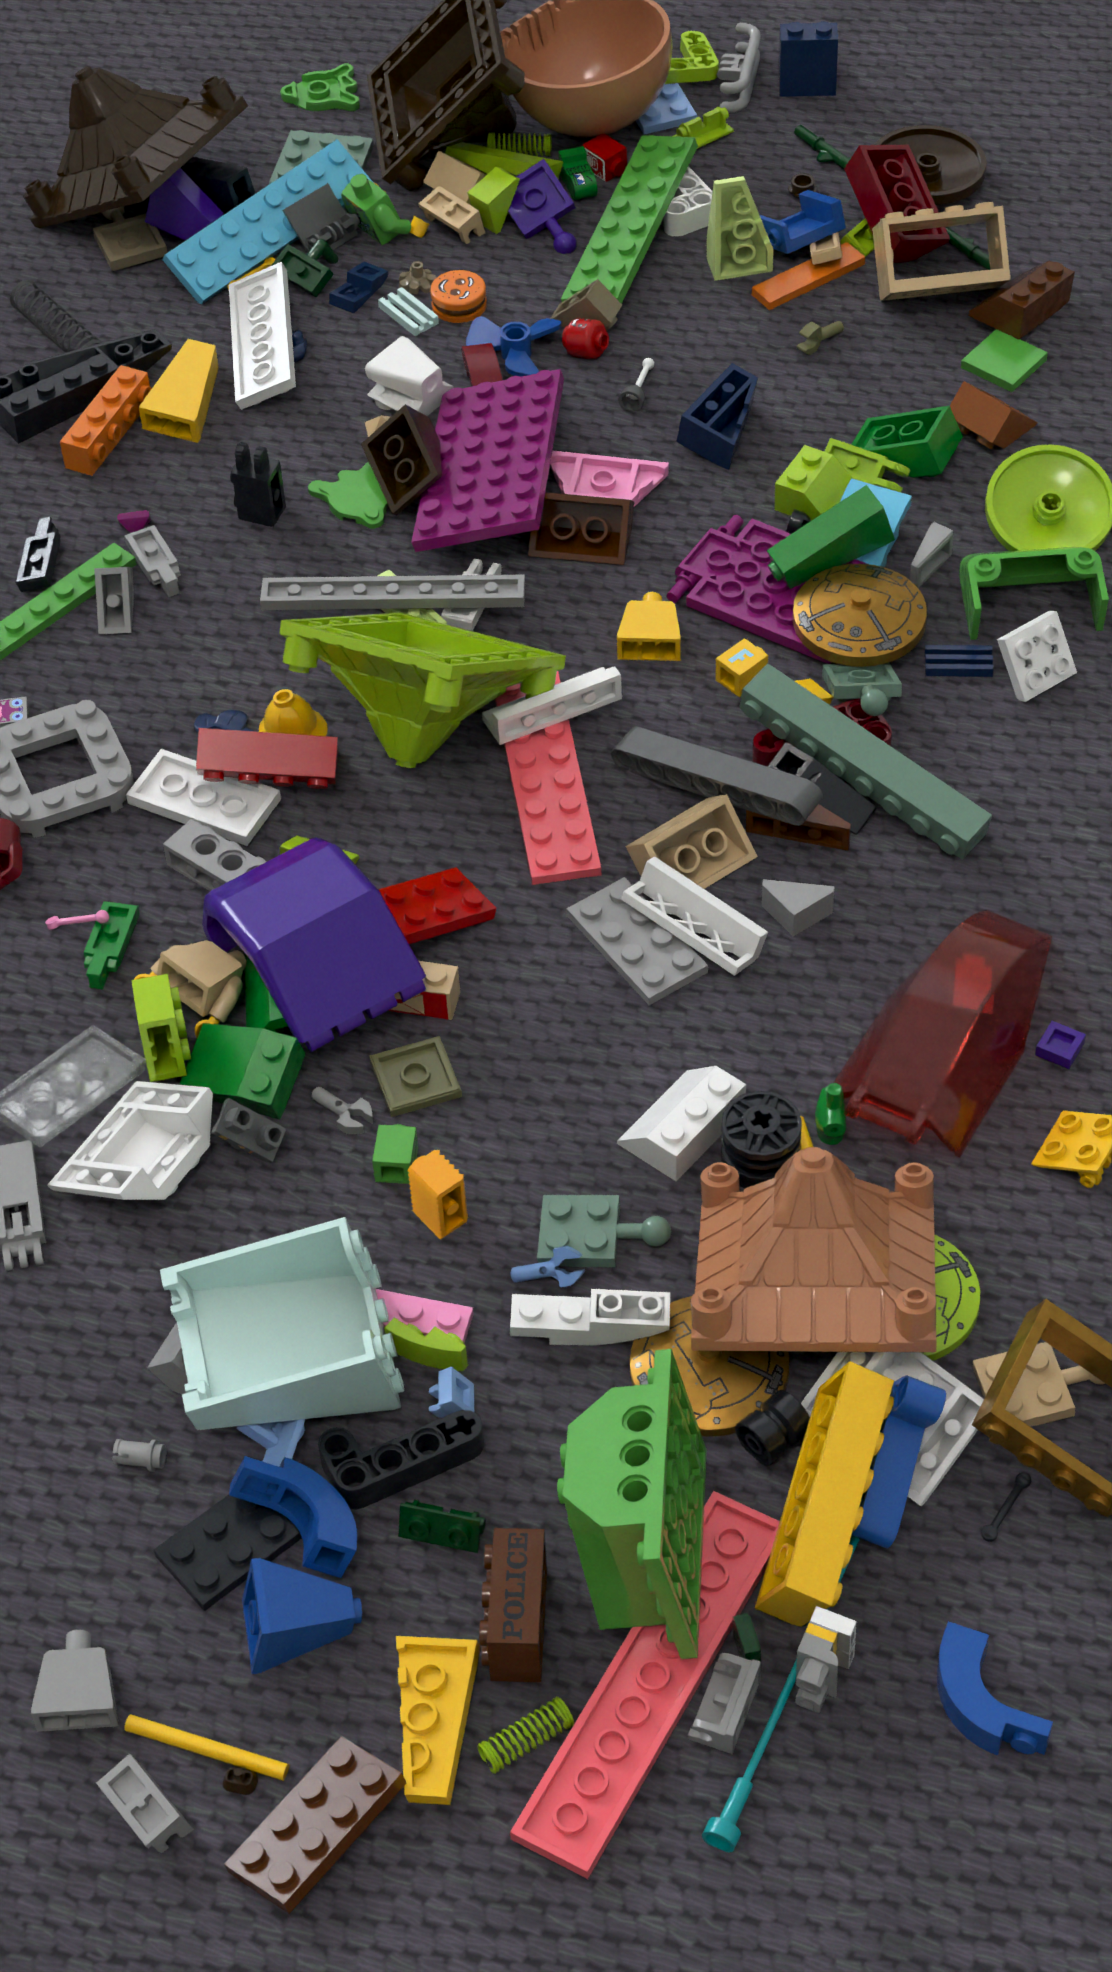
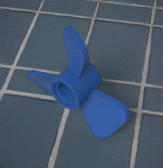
(513, 341)

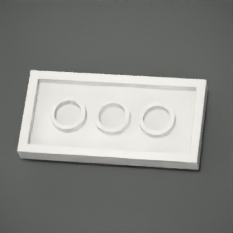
(177, 792)

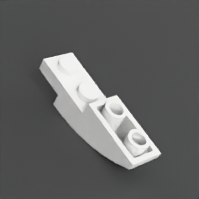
(597, 1320)

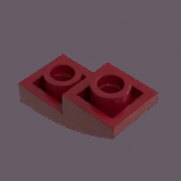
(481, 363)

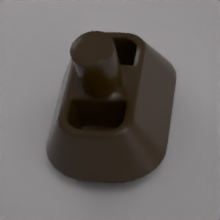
(240, 1781)

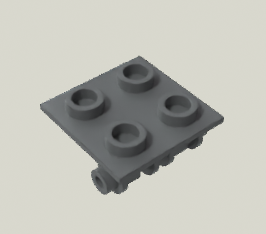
(321, 217)

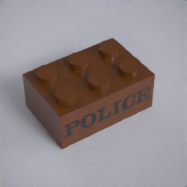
(514, 1605)

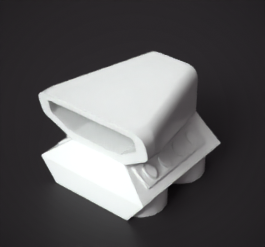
(406, 377)

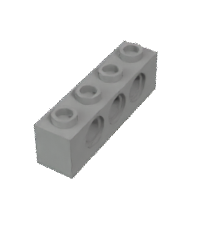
(207, 856)

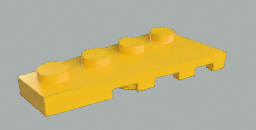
(434, 1712)

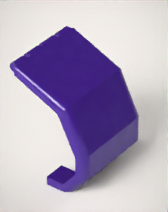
(316, 940)

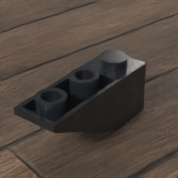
(837, 795)

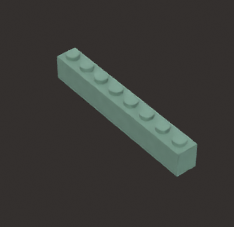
(865, 762)

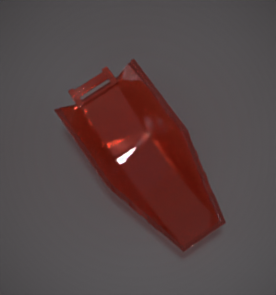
(950, 1033)

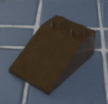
(404, 457)

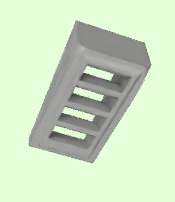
(932, 553)

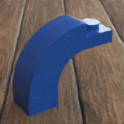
(309, 1503)
(973, 1707)

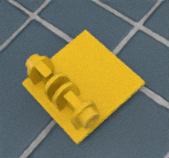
(1078, 1144)

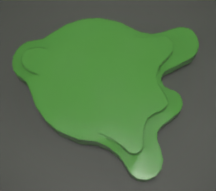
(324, 90)
(353, 496)

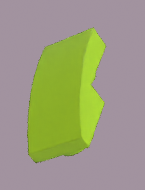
(432, 1350)

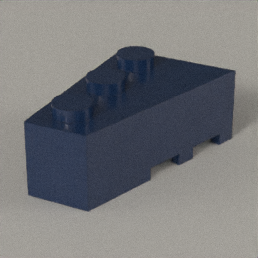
(718, 416)

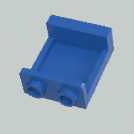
(818, 219)

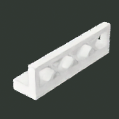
(554, 706)
(699, 914)

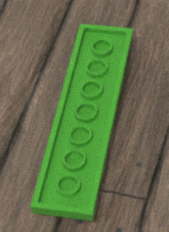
(633, 214)

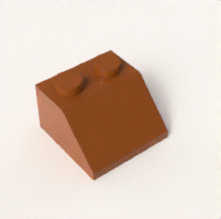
(988, 417)

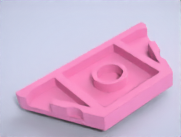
(606, 475)

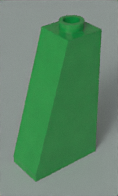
(832, 539)

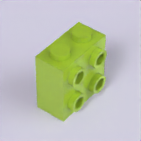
(161, 1027)

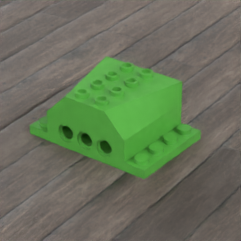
(639, 1504)

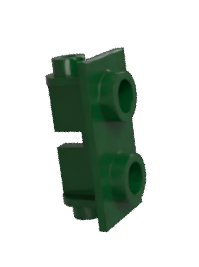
(433, 1526)

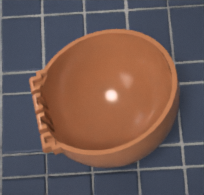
(590, 63)

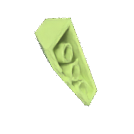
(736, 233)

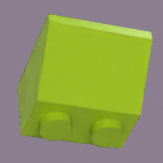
(811, 483)

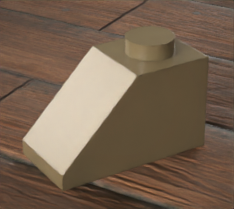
(589, 303)

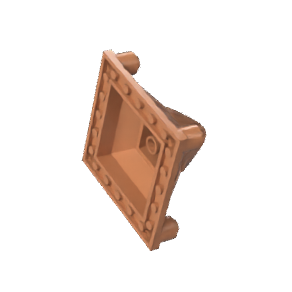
(815, 1260)

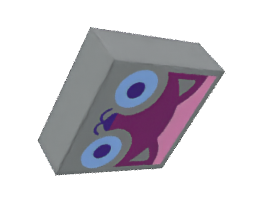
(13, 710)

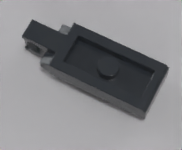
(39, 557)

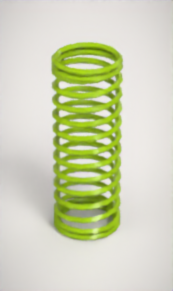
(547, 143)
(488, 1752)

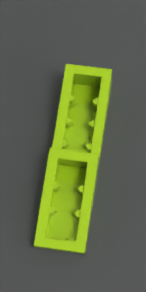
(488, 158)

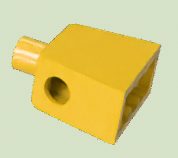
(649, 630)

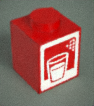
(606, 157)

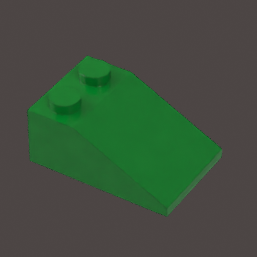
(914, 439)
(246, 1066)

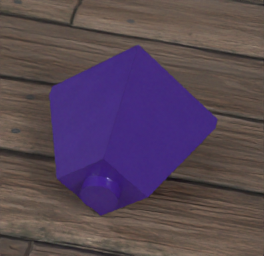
(181, 207)

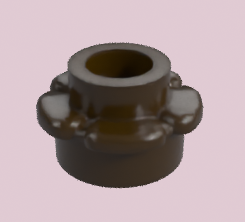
(801, 183)

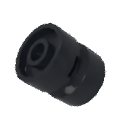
(776, 1425)

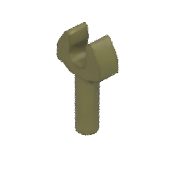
(816, 334)

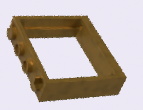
(1027, 1444)

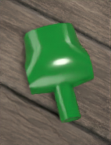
(830, 1115)

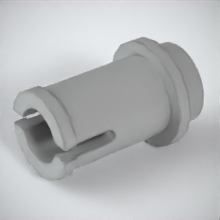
(140, 1454)

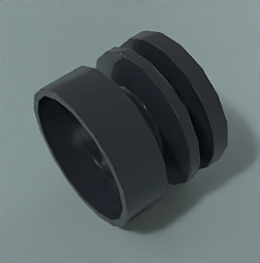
(759, 1135)

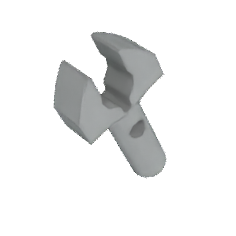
(344, 1110)

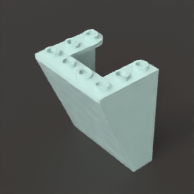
(284, 1330)

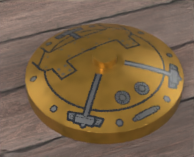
(859, 615)
(718, 1383)

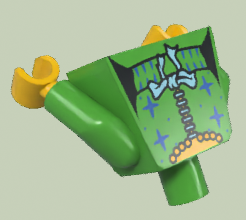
(377, 212)

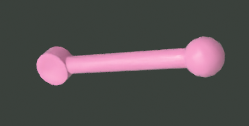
(101, 917)

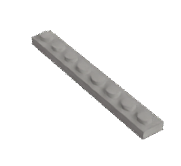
(392, 592)

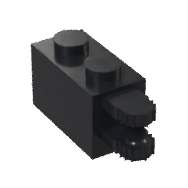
(257, 486)

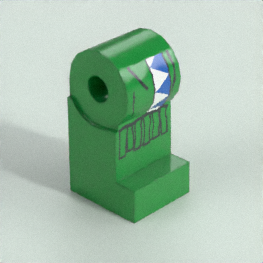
(577, 173)

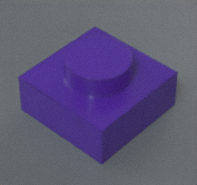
(1060, 1044)

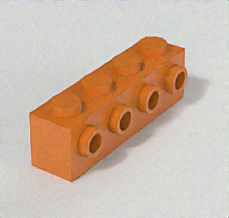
(105, 420)

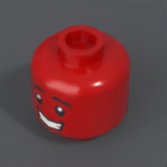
(585, 338)

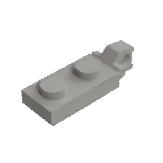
(155, 558)

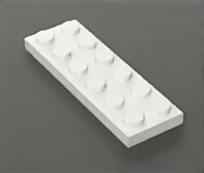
(261, 336)

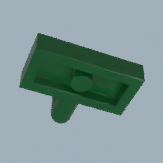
(305, 270)

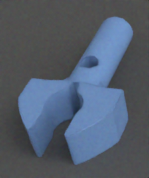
(550, 1268)

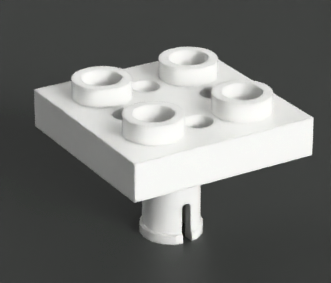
(1029, 659)

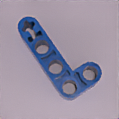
(914, 1409)

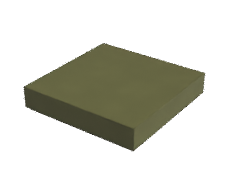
(415, 1076)

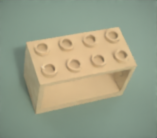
(942, 284)

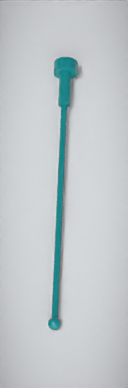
(722, 1830)

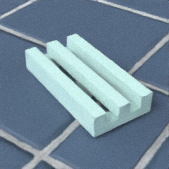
(412, 308)

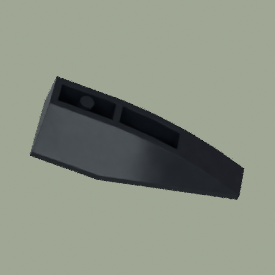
(66, 383)

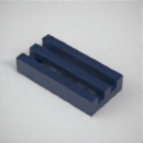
(959, 660)

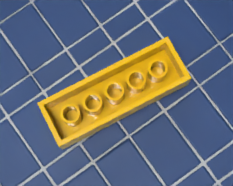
(826, 1495)

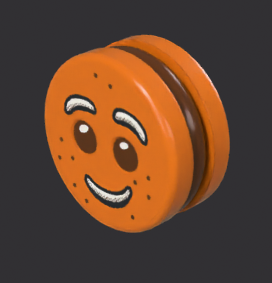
(458, 296)

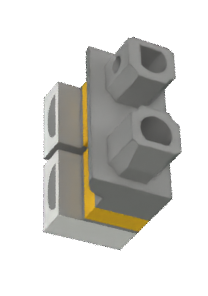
(824, 1647)

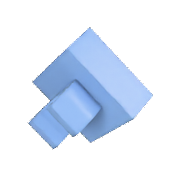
(453, 1393)

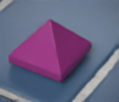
(134, 520)

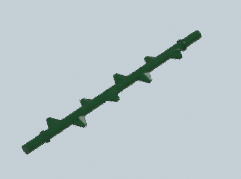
(829, 153)

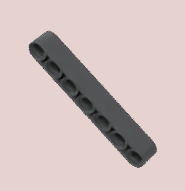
(717, 774)

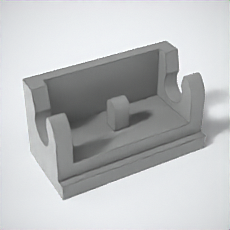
(726, 1702)
(143, 1804)

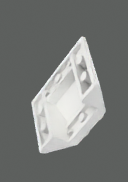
(142, 1144)
(941, 1441)

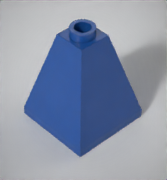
(293, 1613)

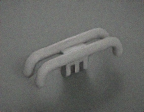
(740, 68)

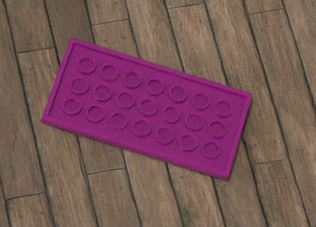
(492, 461)

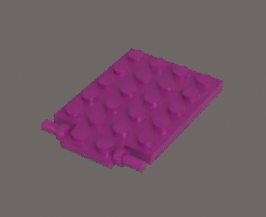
(734, 584)

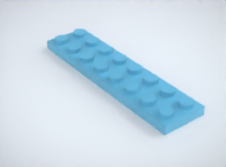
(257, 225)

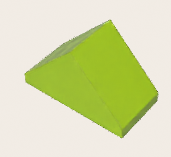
(493, 197)

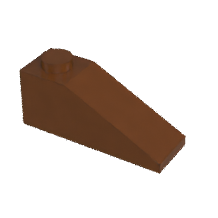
(820, 828)

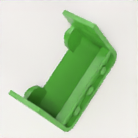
(1032, 568)

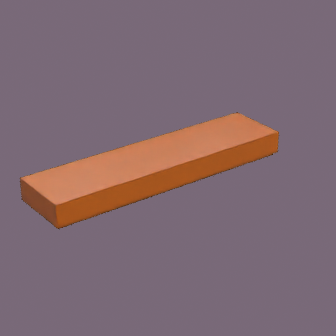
(806, 278)

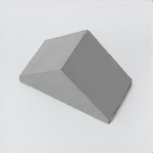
(797, 904)

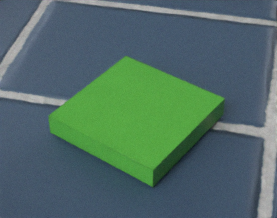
(1004, 360)

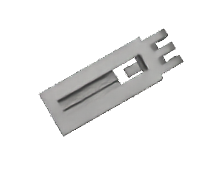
(20, 1187)

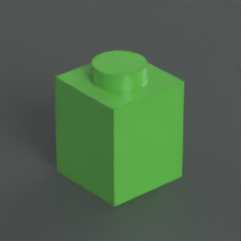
(394, 1153)

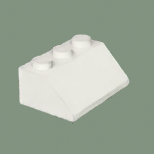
(683, 1120)

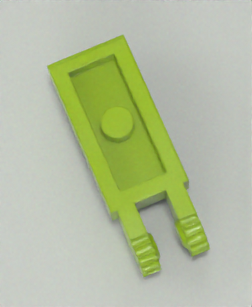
(866, 465)

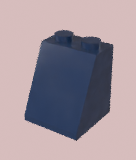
(808, 59)

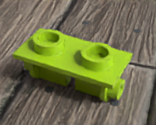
(711, 129)

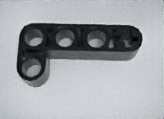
(460, 1429)

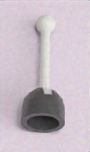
(633, 393)

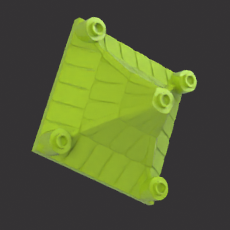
(416, 673)

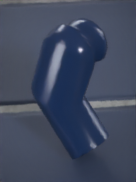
(299, 345)

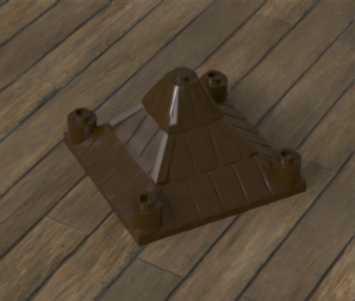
(442, 88)
(126, 143)

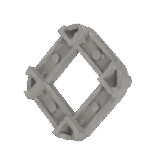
(101, 745)

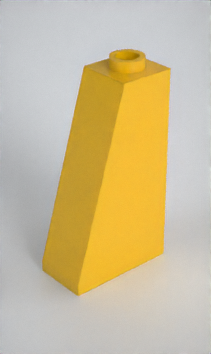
(182, 393)

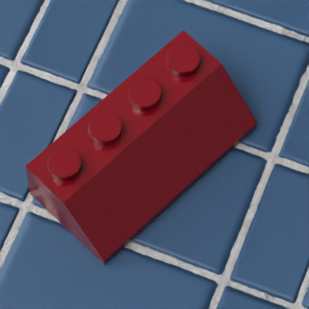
(888, 182)

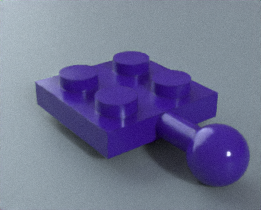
(540, 203)

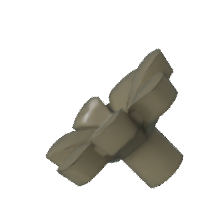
(416, 279)

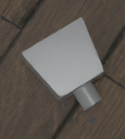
(74, 1687)

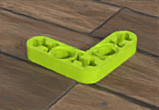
(698, 61)

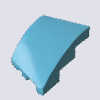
(895, 505)

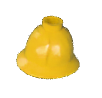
(292, 715)

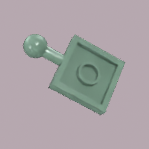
(871, 683)
(592, 1228)

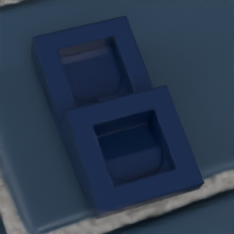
(360, 286)

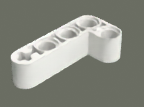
(689, 206)

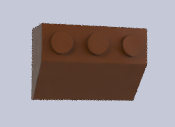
(1026, 299)
(583, 529)

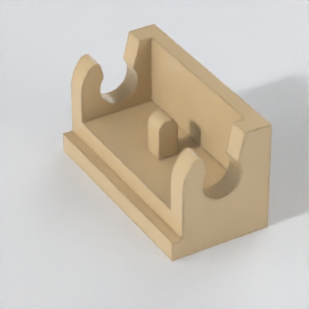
(453, 213)

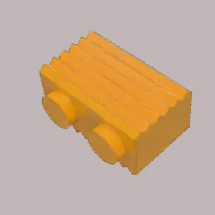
(438, 1193)

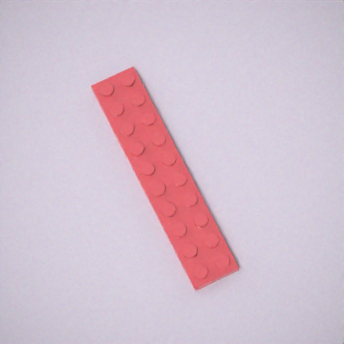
(642, 1701)

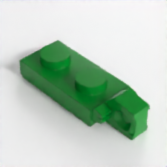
(109, 942)

